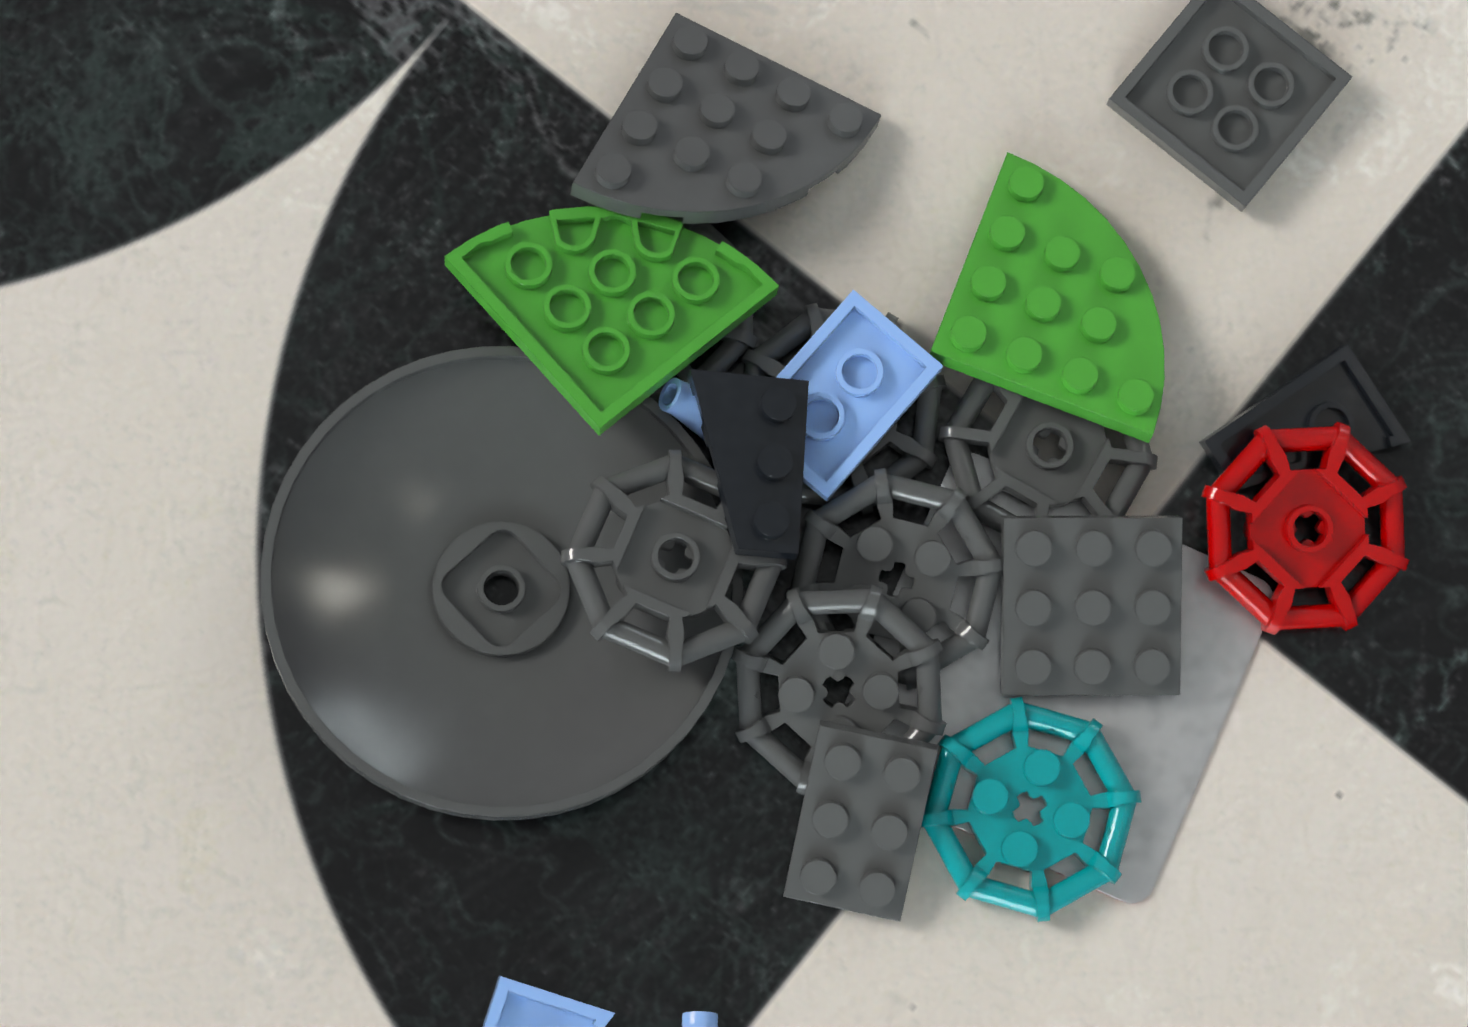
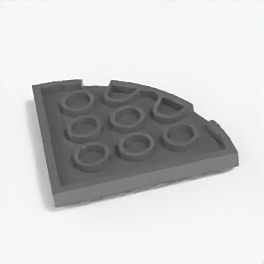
(719, 134)

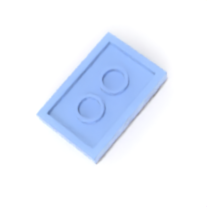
(859, 386)

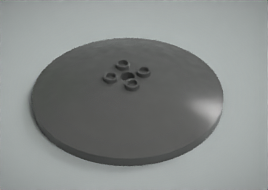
(383, 608)

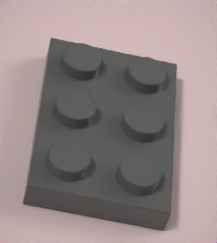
(860, 820)

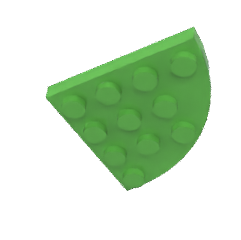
(609, 300)
(1056, 307)

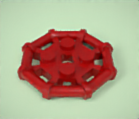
(1271, 528)

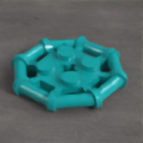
(1063, 818)

